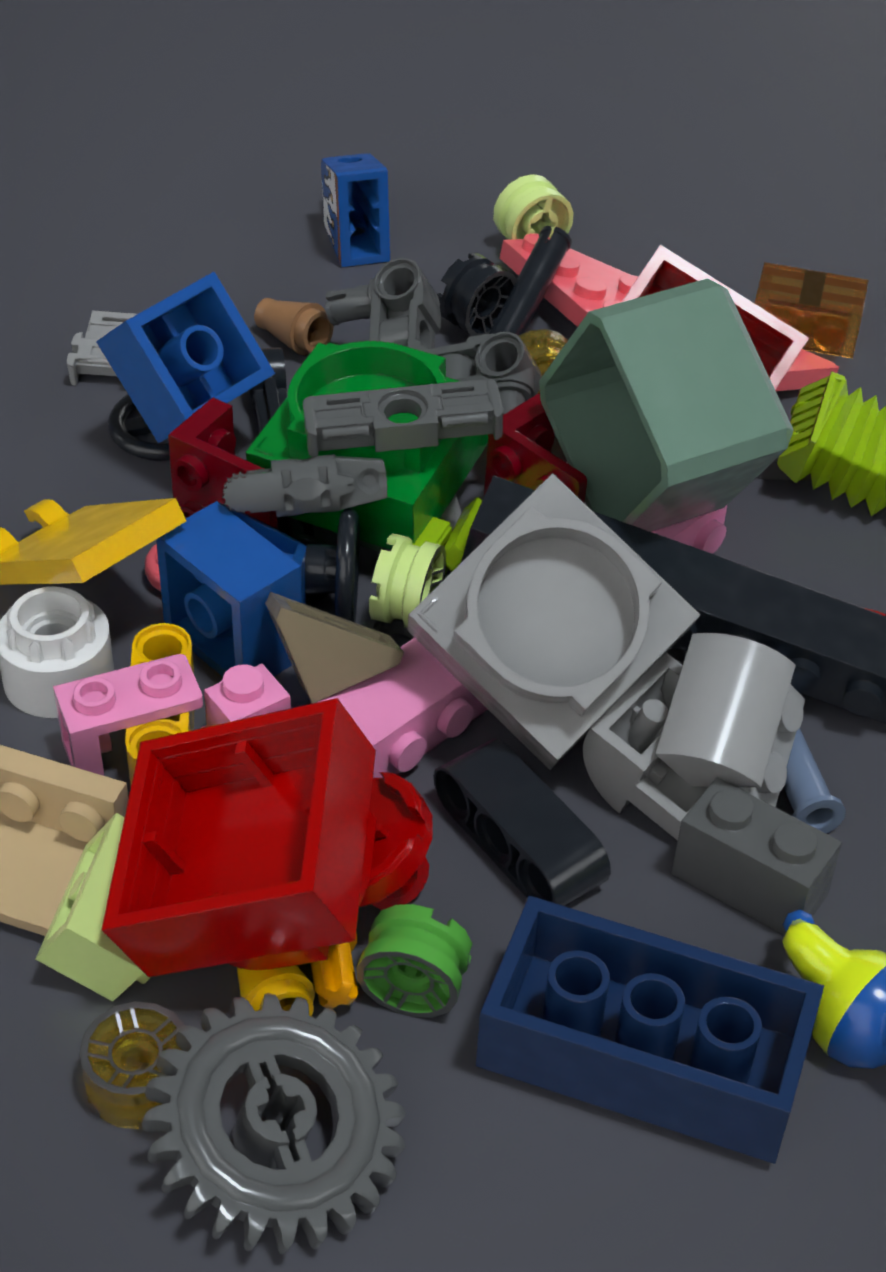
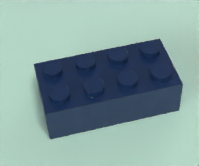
(649, 1027)

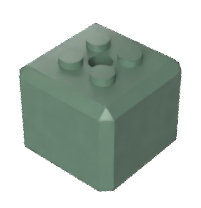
(664, 406)

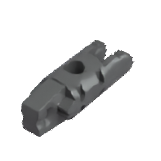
(308, 485)

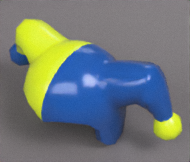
(853, 1000)

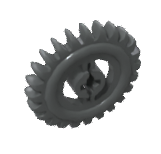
(244, 1179)

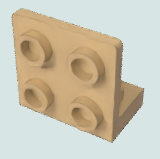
(44, 827)

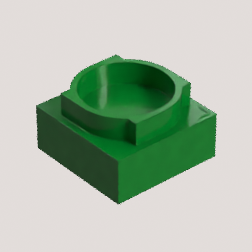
(418, 479)

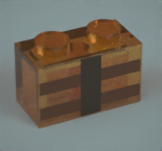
(816, 304)

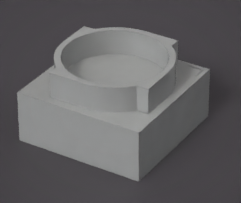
(551, 620)

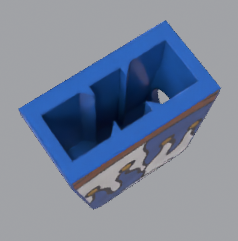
(356, 197)

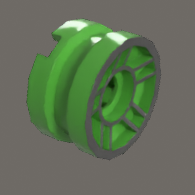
(414, 961)

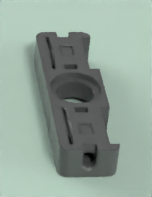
(441, 410)

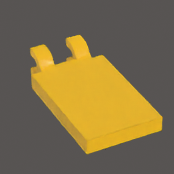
(83, 542)

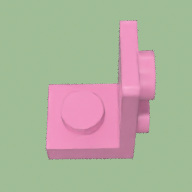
(120, 700)

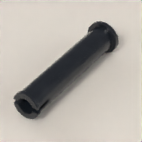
(533, 282)

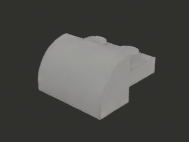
(732, 716)
(623, 749)

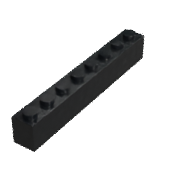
(830, 641)

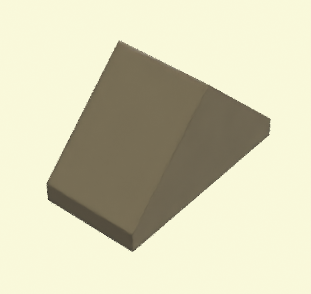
(329, 650)

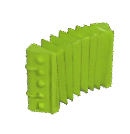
(838, 442)

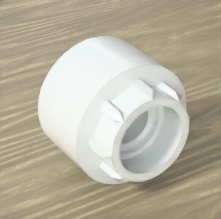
(51, 641)

